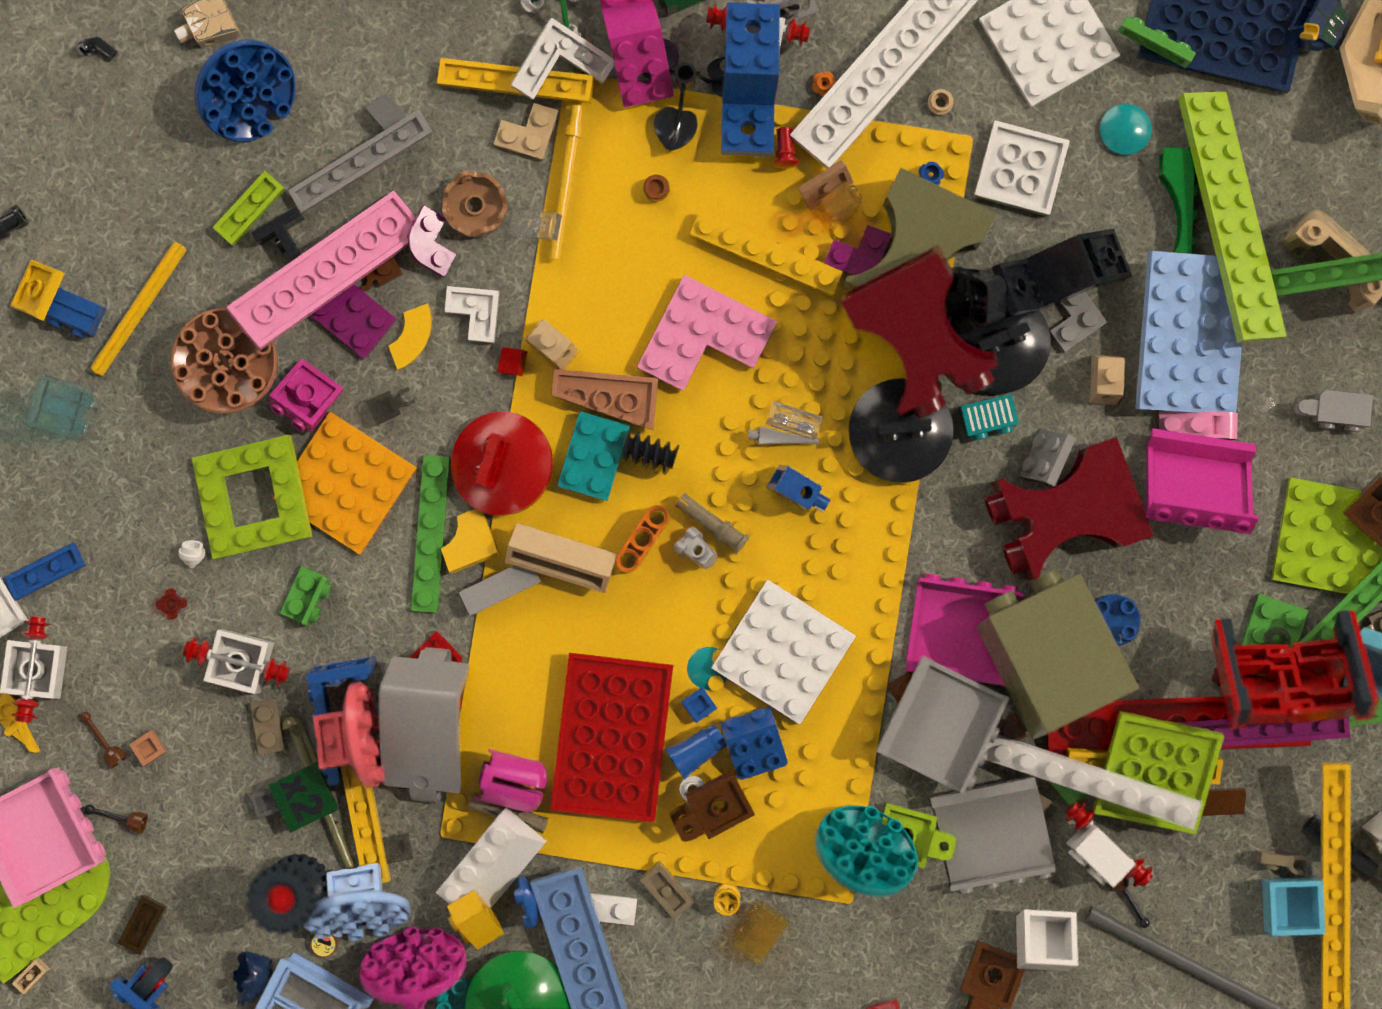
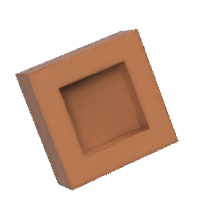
(148, 748)

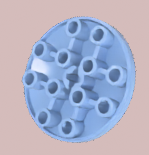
(357, 898)

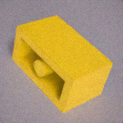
(474, 920)

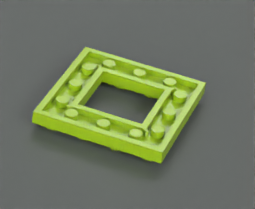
(293, 516)

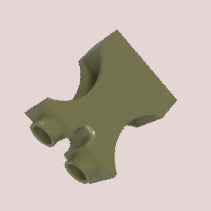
(924, 217)

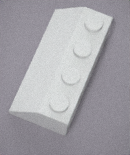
(494, 860)

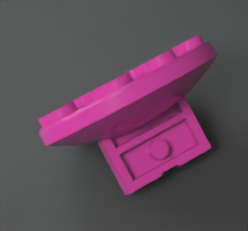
(412, 966)

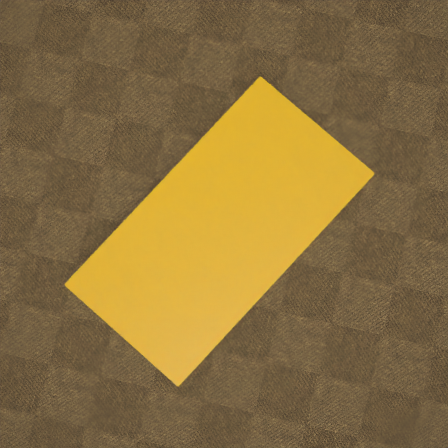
(848, 563)

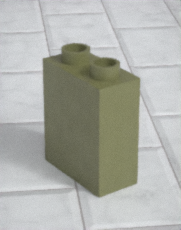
(1055, 653)

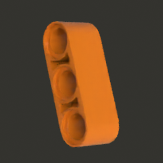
(647, 526)

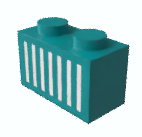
(988, 416)

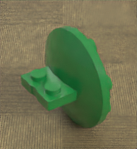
(517, 982)

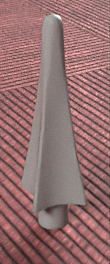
(768, 436)

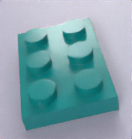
(593, 456)

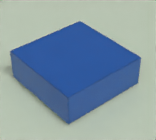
(699, 704)

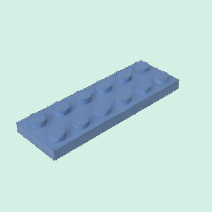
(578, 940)

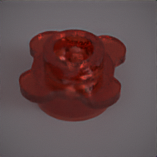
(171, 611)

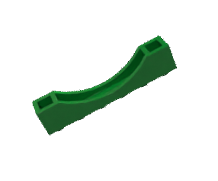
(1177, 175)

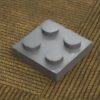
(1047, 457)

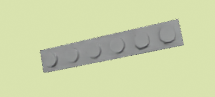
(360, 161)

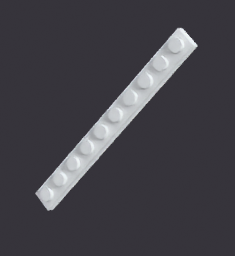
(1094, 781)

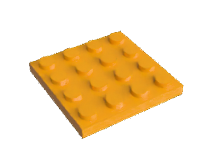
(350, 482)

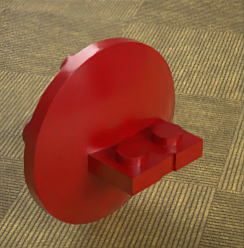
(501, 463)

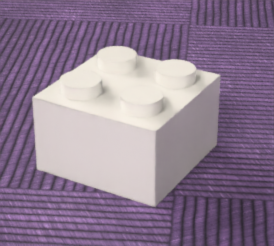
(1046, 940)

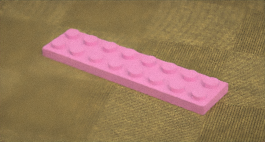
(323, 271)

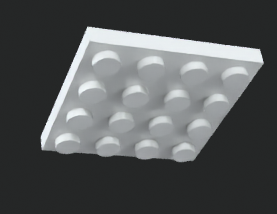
(1048, 43)
(783, 651)

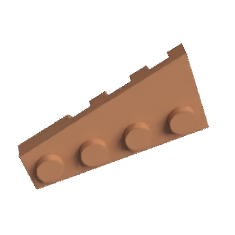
(611, 394)

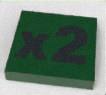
(303, 797)

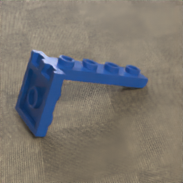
(332, 675)

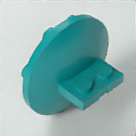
(865, 852)

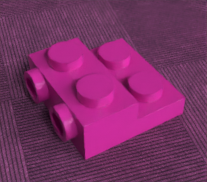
(304, 396)

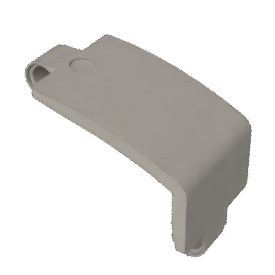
(422, 724)

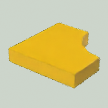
(471, 543)

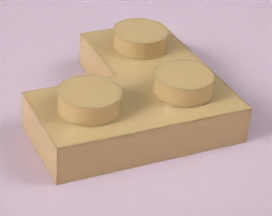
(533, 138)

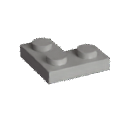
(1083, 321)

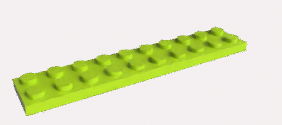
(1232, 217)

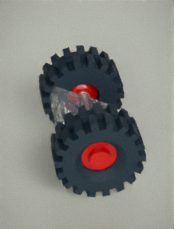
(287, 893)

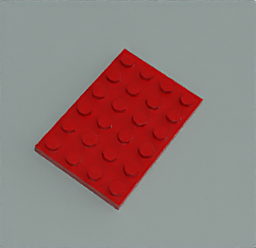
(611, 737)

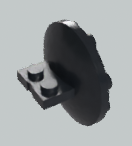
(1019, 343)
(895, 444)

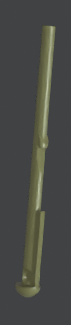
(307, 758)

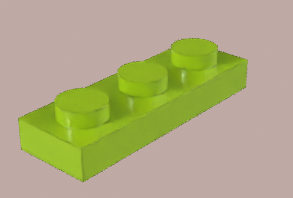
(249, 208)

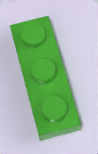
(1156, 41)

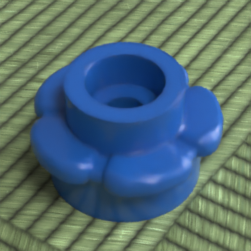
(933, 167)

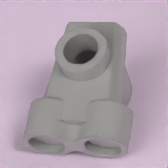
(695, 549)

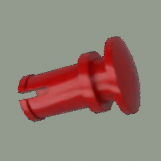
(785, 149)

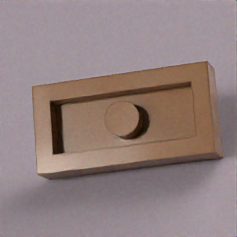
(823, 184)

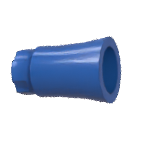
(696, 750)

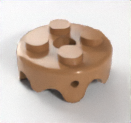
(472, 186)

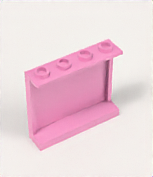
(44, 838)

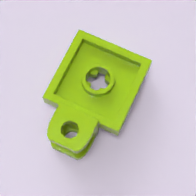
(924, 834)

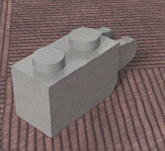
(1337, 408)

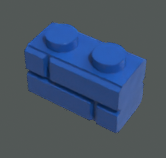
(75, 312)

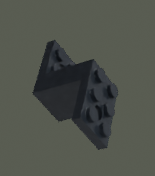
(1063, 271)

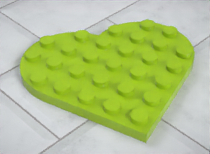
(48, 919)

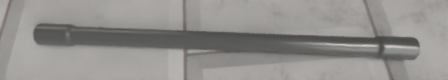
(1108, 923)

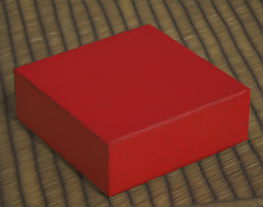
(512, 361)

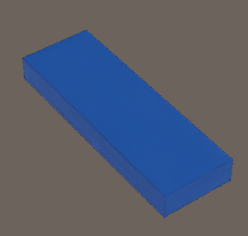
(44, 571)

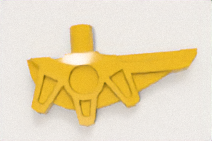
(18, 729)

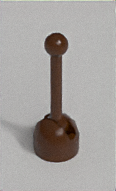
(111, 754)

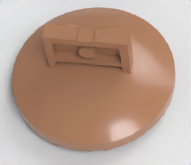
(220, 365)

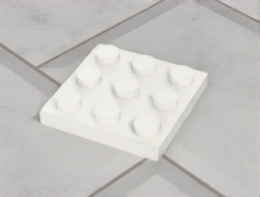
(1021, 168)

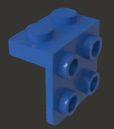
(754, 743)

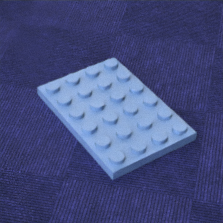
(1187, 337)

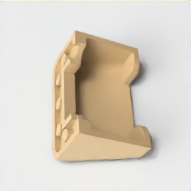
(1320, 229)

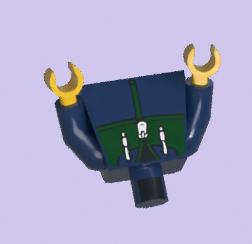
(1319, 24)

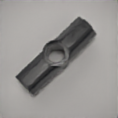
(1360, 863)

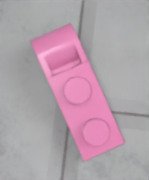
(1202, 424)

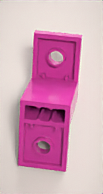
(637, 49)

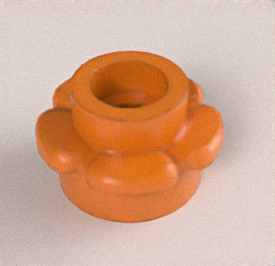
(823, 77)

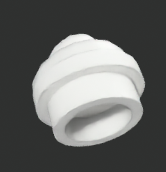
(191, 553)

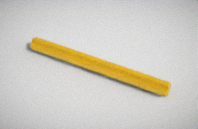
(138, 308)

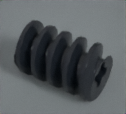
(649, 453)

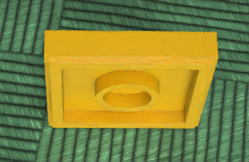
(37, 289)

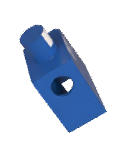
(789, 483)

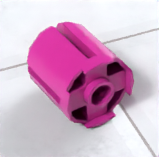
(508, 793)

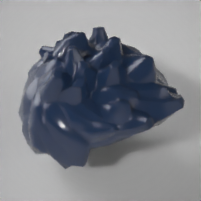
(251, 976)

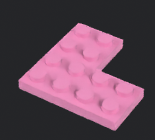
(702, 319)

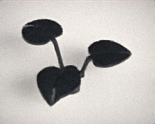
(678, 127)

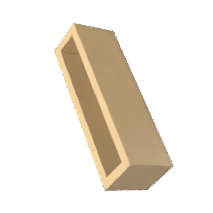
(560, 558)

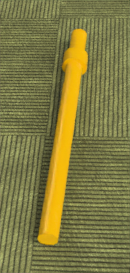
(573, 133)

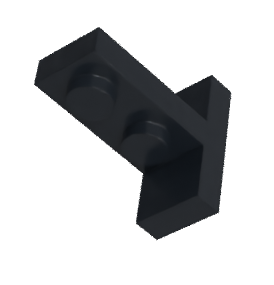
(279, 228)

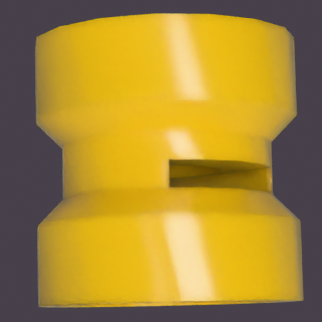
(727, 904)

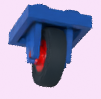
(151, 980)

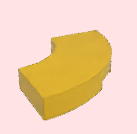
(414, 336)

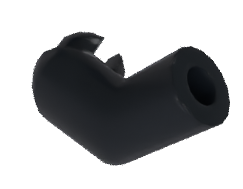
(96, 46)

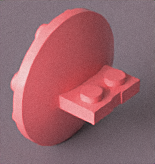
(347, 736)

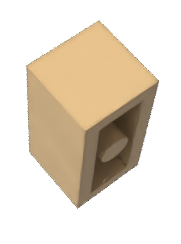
(31, 976)

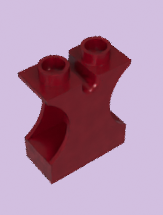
(910, 314)
(1091, 501)

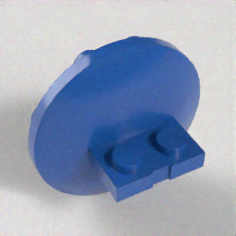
(242, 88)

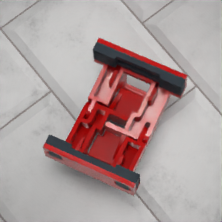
(1311, 694)

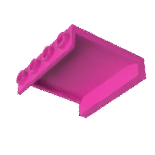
(1200, 481)
(946, 626)

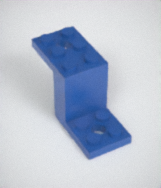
(750, 79)

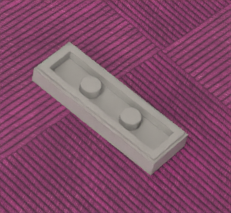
(498, 588)

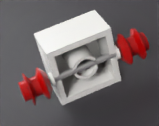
(794, 31)
(237, 661)
(32, 669)
(1095, 849)

